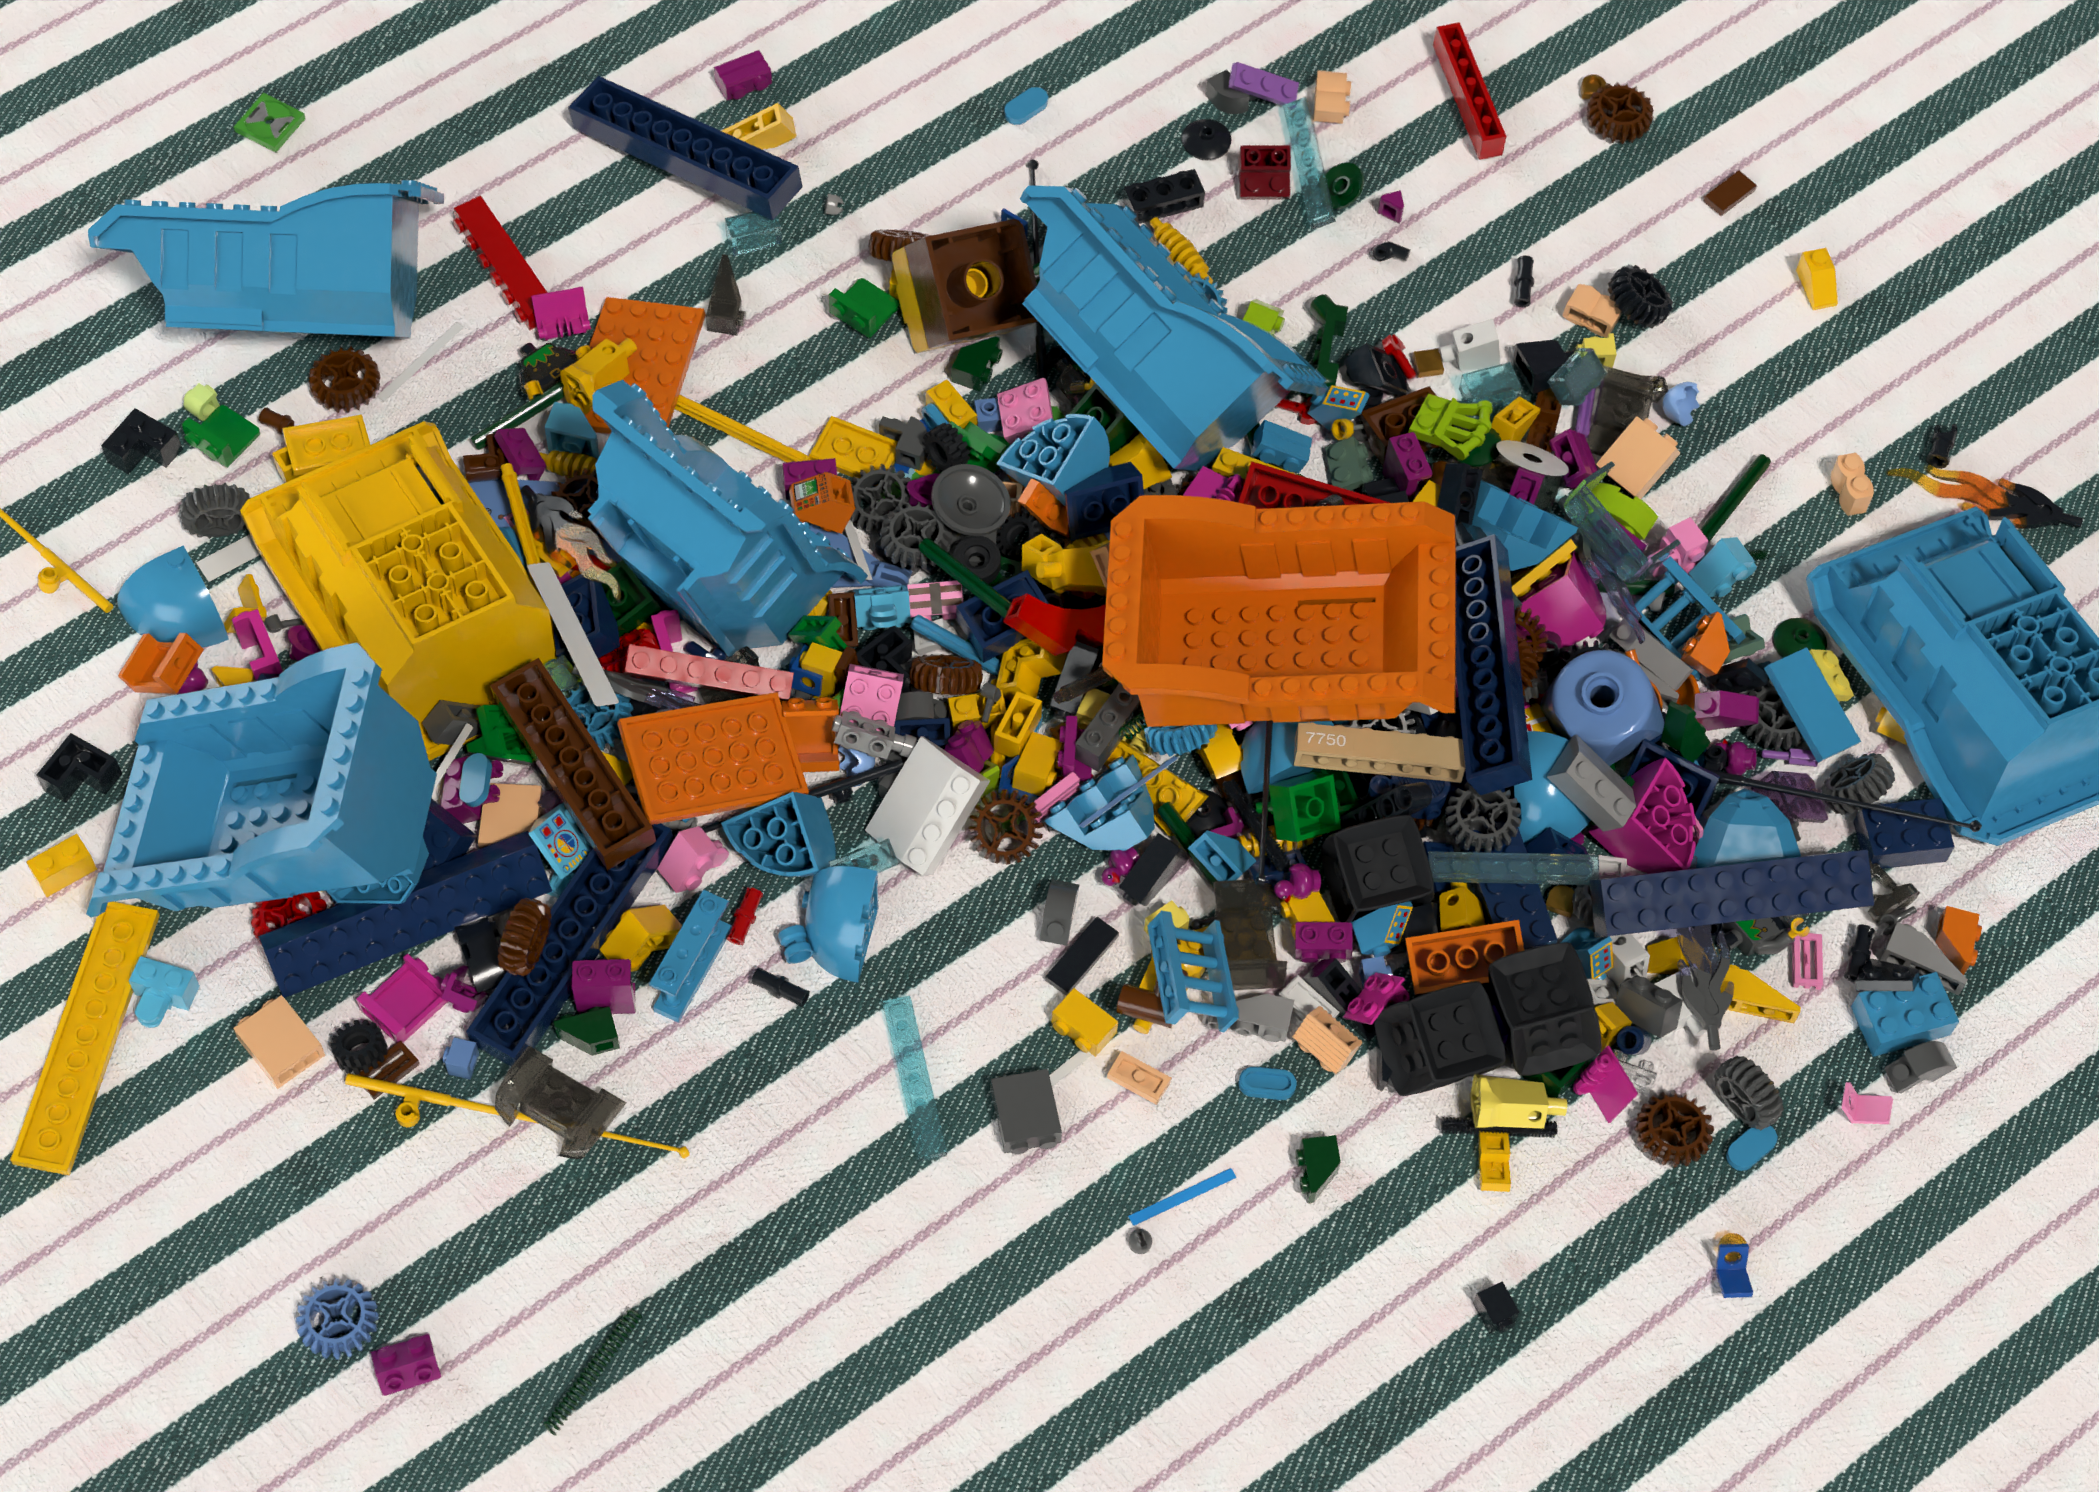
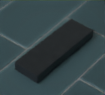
(1082, 956)

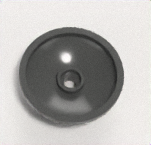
(972, 489)

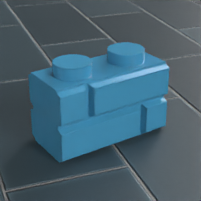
(1281, 446)

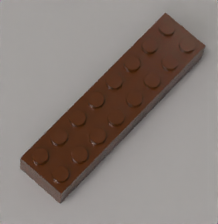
(573, 764)

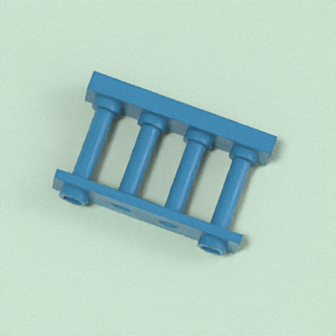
(1691, 594)
(690, 956)
(1172, 980)

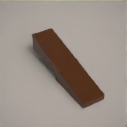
(1545, 424)

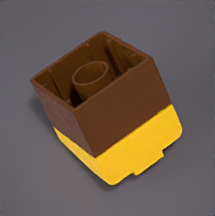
(965, 284)

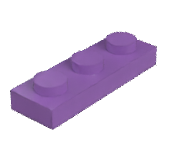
(1262, 84)

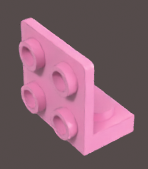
(1024, 408)
(872, 693)

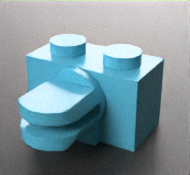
(1723, 567)
(882, 607)
(160, 989)

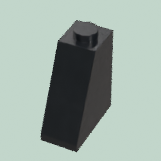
(1079, 662)
(1153, 870)

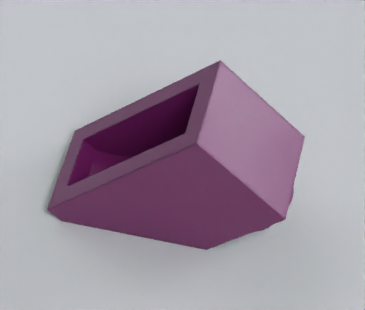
(1726, 709)

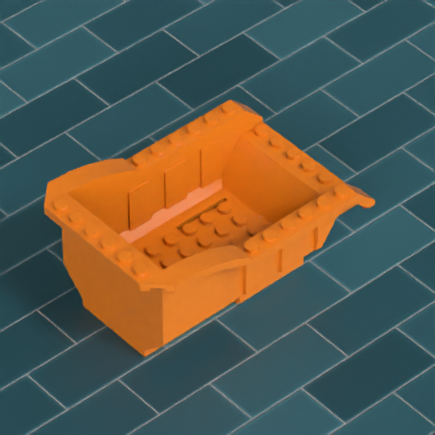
(1281, 610)

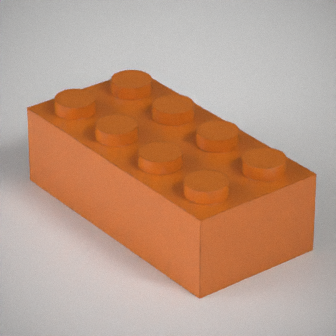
(1460, 955)

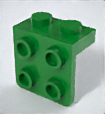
(863, 306)
(221, 435)

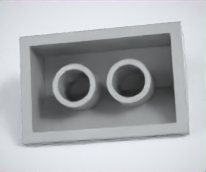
(1593, 785)

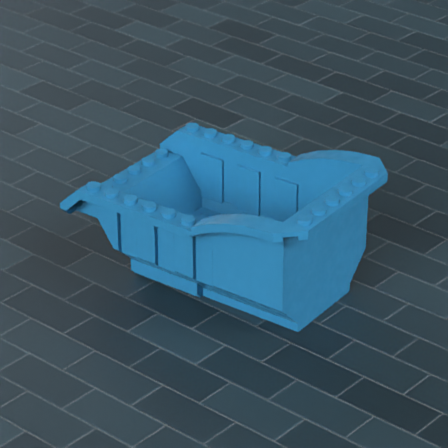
(316, 266)
(1151, 333)
(703, 532)
(1976, 668)
(270, 790)

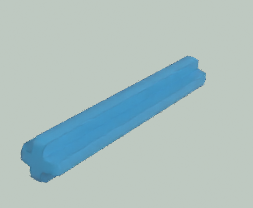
(953, 643)

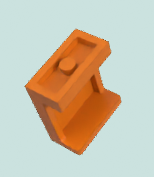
(160, 665)
(811, 732)

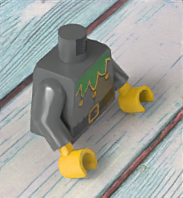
(1762, 935)

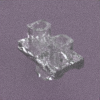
(1641, 1075)

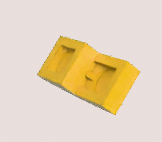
(1494, 1161)

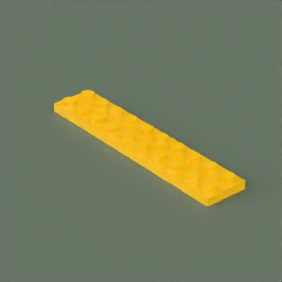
(84, 1040)

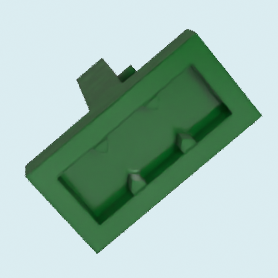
(818, 630)

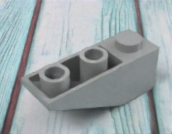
(1260, 1016)

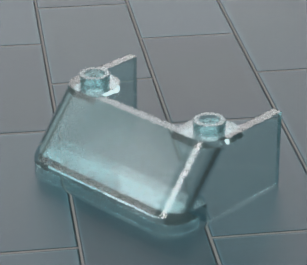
(1608, 535)

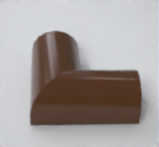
(485, 466)
(843, 607)
(1143, 1003)

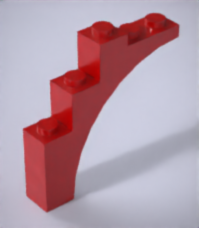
(1056, 627)

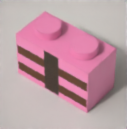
(935, 599)

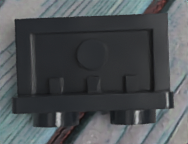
(1740, 676)

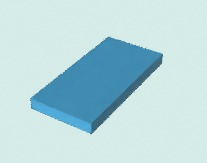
(1812, 705)

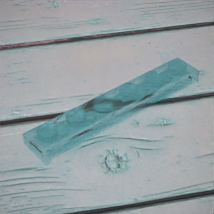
(1309, 163)
(1513, 868)
(914, 1079)

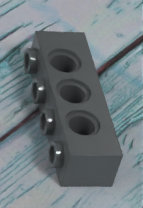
(1102, 733)

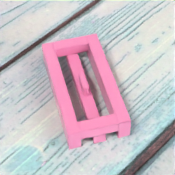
(1061, 791)
(1807, 982)

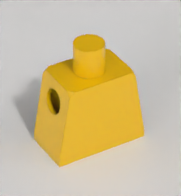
(1460, 908)

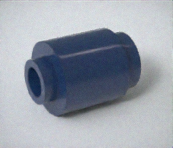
(1625, 1040)

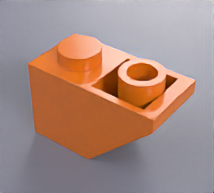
(1708, 647)
(1957, 936)

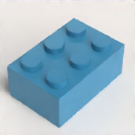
(1905, 1017)

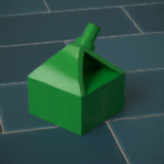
(1303, 806)

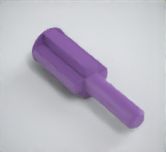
(1794, 756)

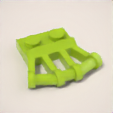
(1435, 423)

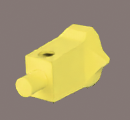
(1512, 1103)

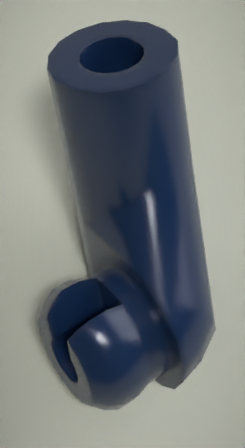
(694, 649)

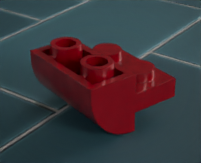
(1264, 172)

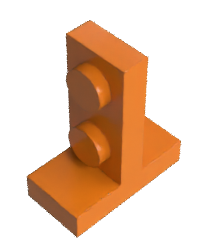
(1045, 507)

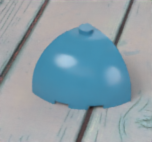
(1058, 453)
(171, 599)
(1282, 754)
(1539, 799)
(785, 835)
(841, 918)

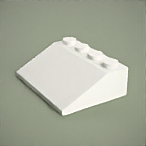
(927, 806)

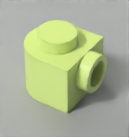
(201, 401)

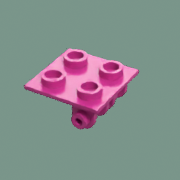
(561, 313)
(1213, 485)
(1377, 992)
(1607, 1084)

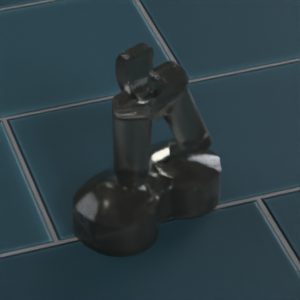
(1898, 899)

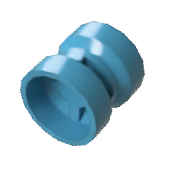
(795, 944)

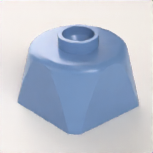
(1609, 730)

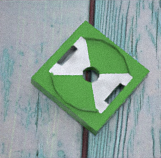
(267, 108)

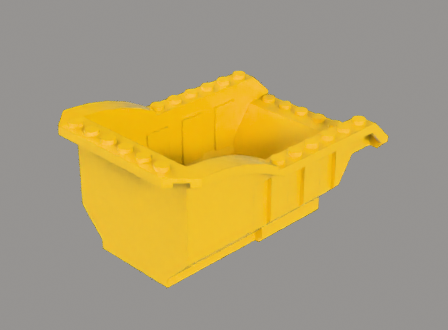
(403, 576)

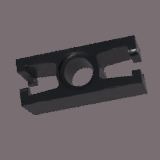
(1460, 491)

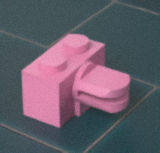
(1690, 550)
(690, 858)

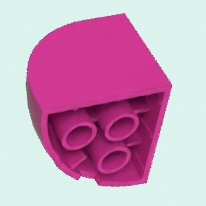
(1567, 603)
(1659, 828)

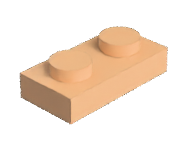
(1139, 1077)

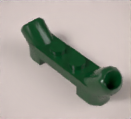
(1333, 320)

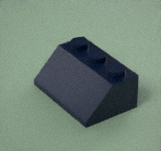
(1698, 781)

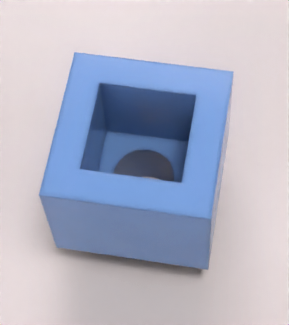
(988, 414)
(1370, 966)
(461, 1058)

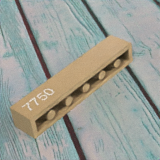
(1379, 752)

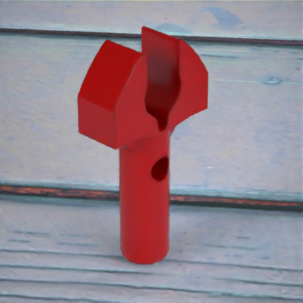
(1395, 347)
(1300, 408)

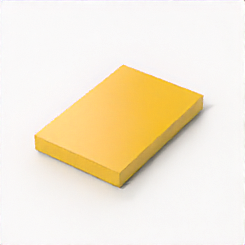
(324, 442)
(853, 448)

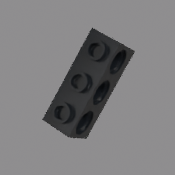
(1165, 196)

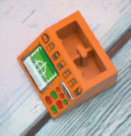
(823, 501)

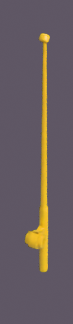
(50, 578)
(415, 1095)

